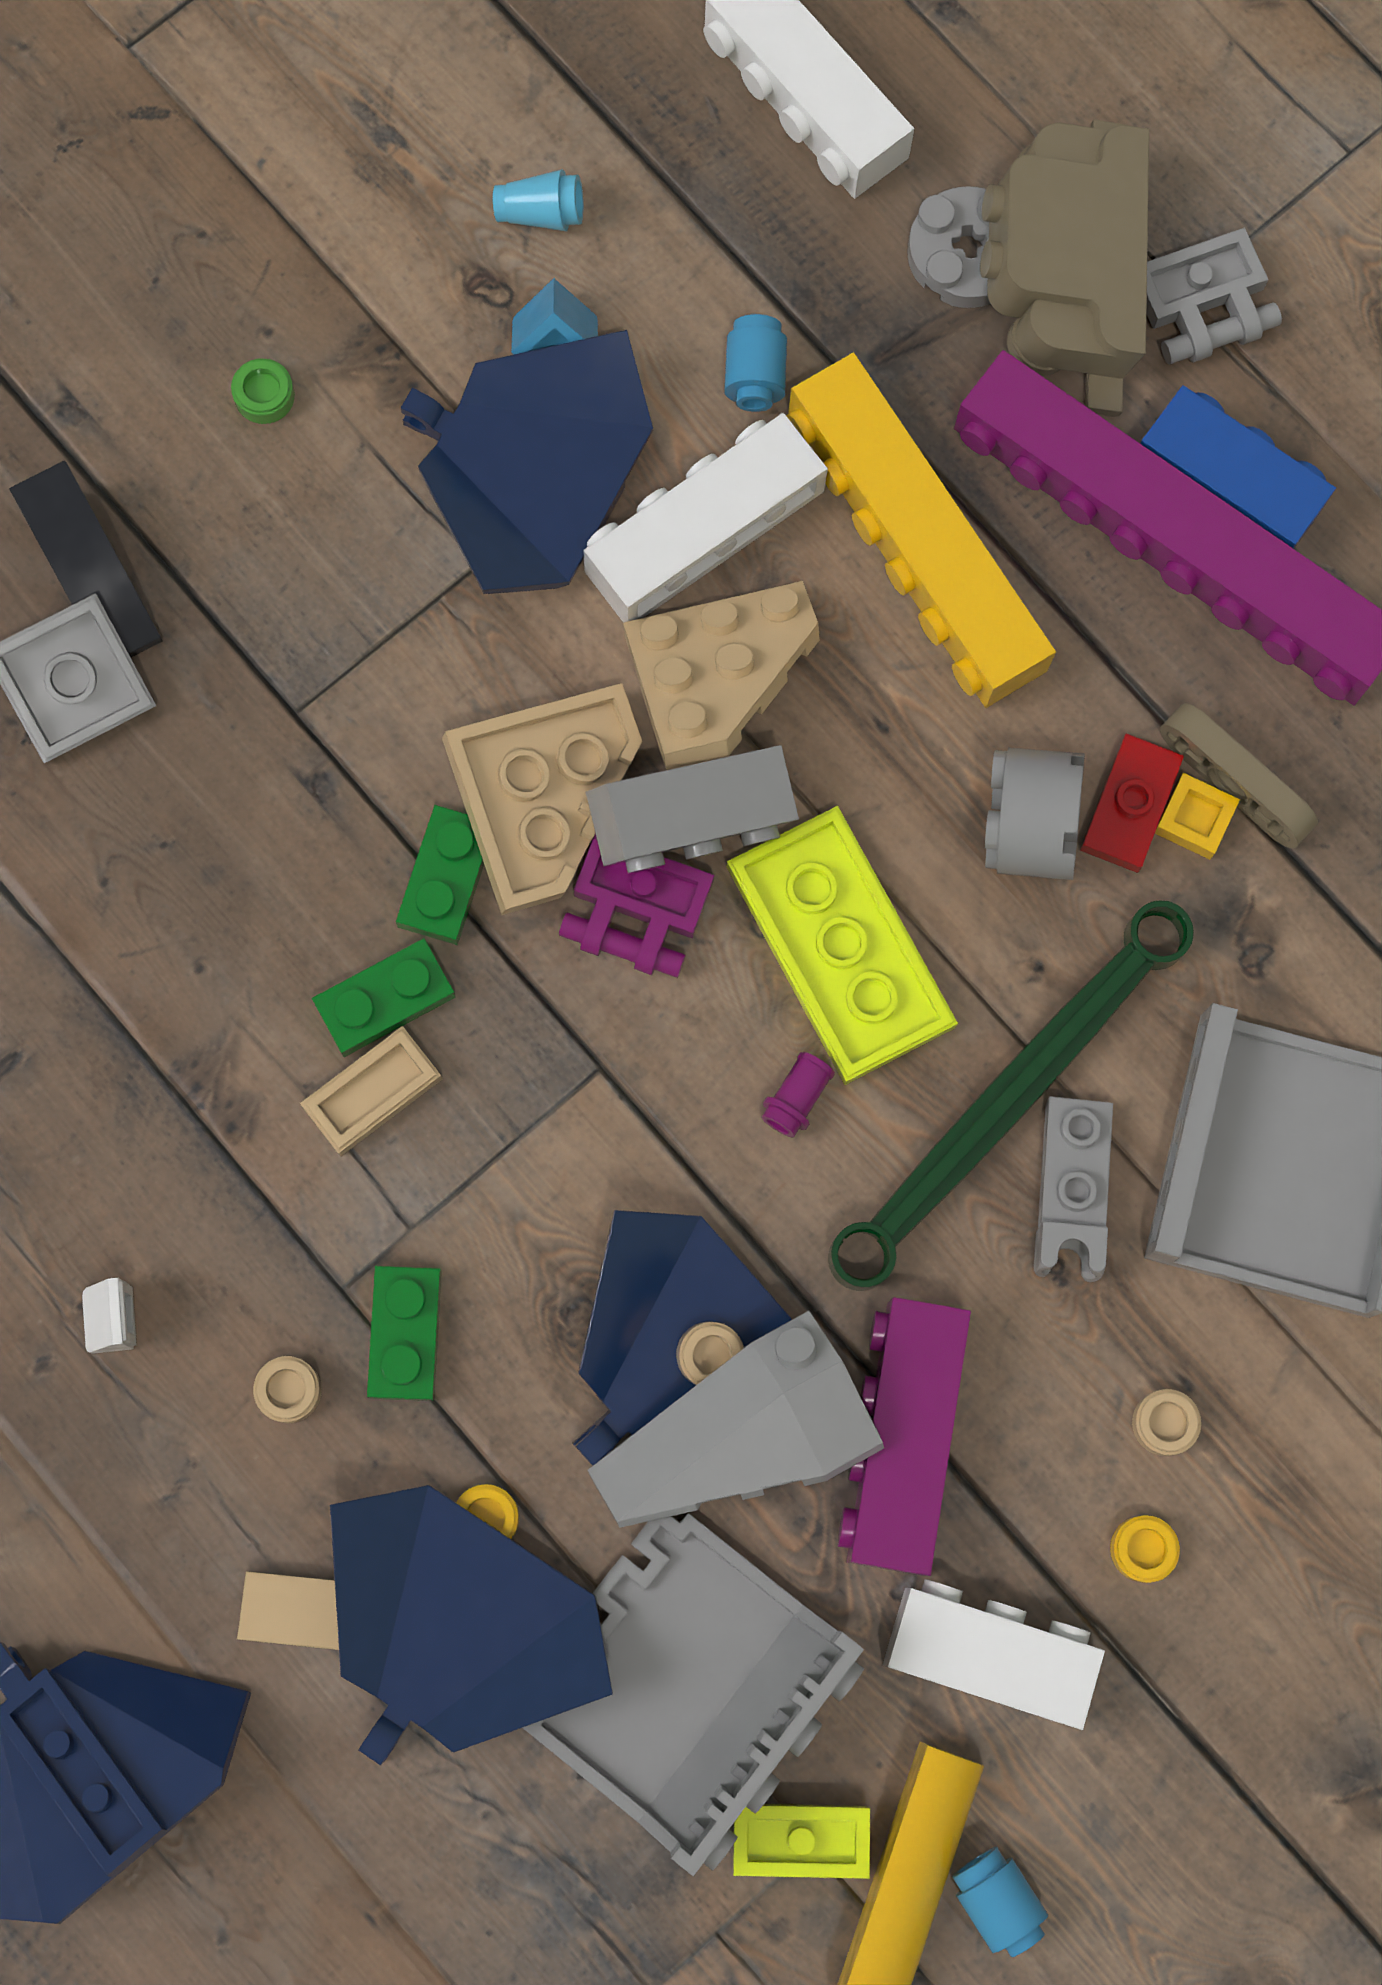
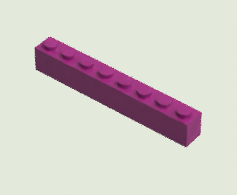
(1175, 527)

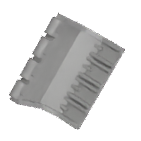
(708, 1689)

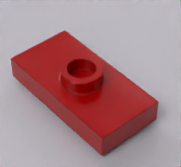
(1131, 803)

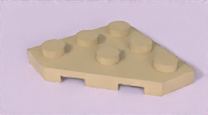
(717, 667)
(529, 784)

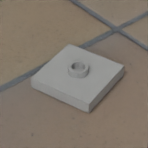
(71, 678)

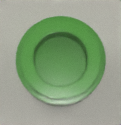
(262, 391)

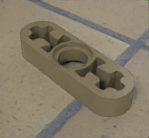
(1240, 774)

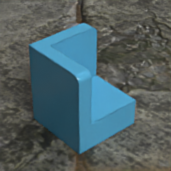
(552, 320)

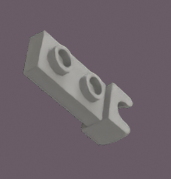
(1074, 1185)

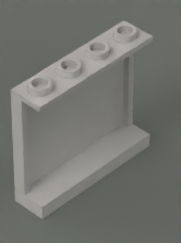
(1276, 1166)

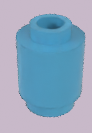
(756, 362)
(1000, 1902)

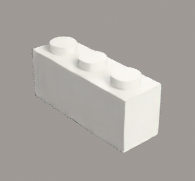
(995, 1654)

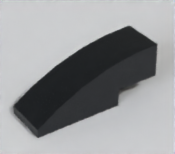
(83, 553)

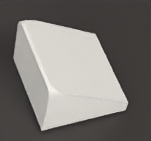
(109, 1316)

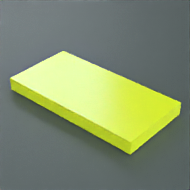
(841, 945)

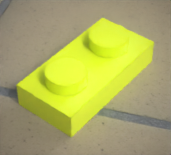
(803, 1841)

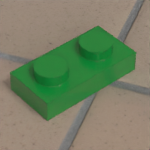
(442, 878)
(383, 997)
(404, 1333)

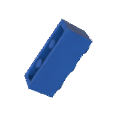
(1239, 465)

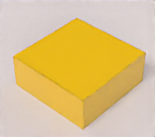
(1196, 816)

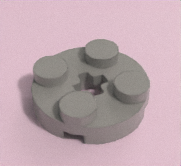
(930, 251)

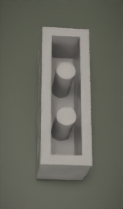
(692, 808)

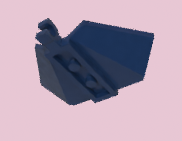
(534, 457)
(651, 1288)
(456, 1623)
(99, 1771)

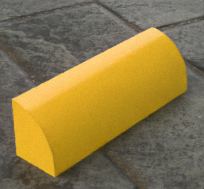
(912, 1869)

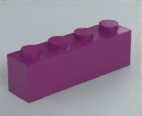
(914, 1415)

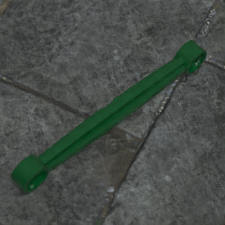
(1013, 1092)

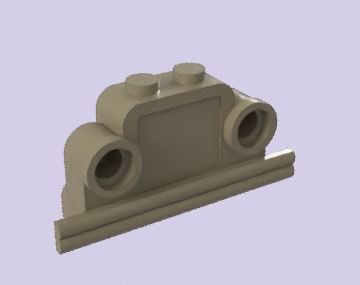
(1073, 254)

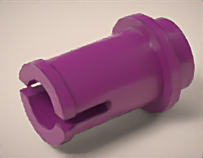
(797, 1095)

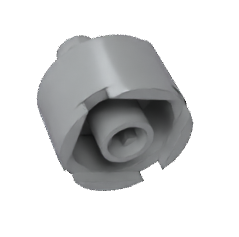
(1038, 813)

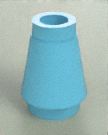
(541, 201)

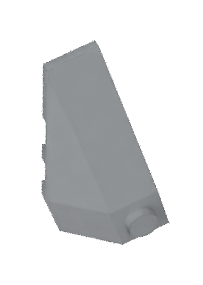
(755, 1423)

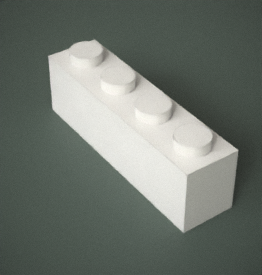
(812, 88)
(704, 518)

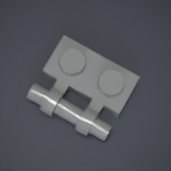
(1203, 278)

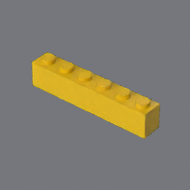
(919, 532)

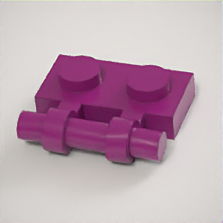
(663, 896)

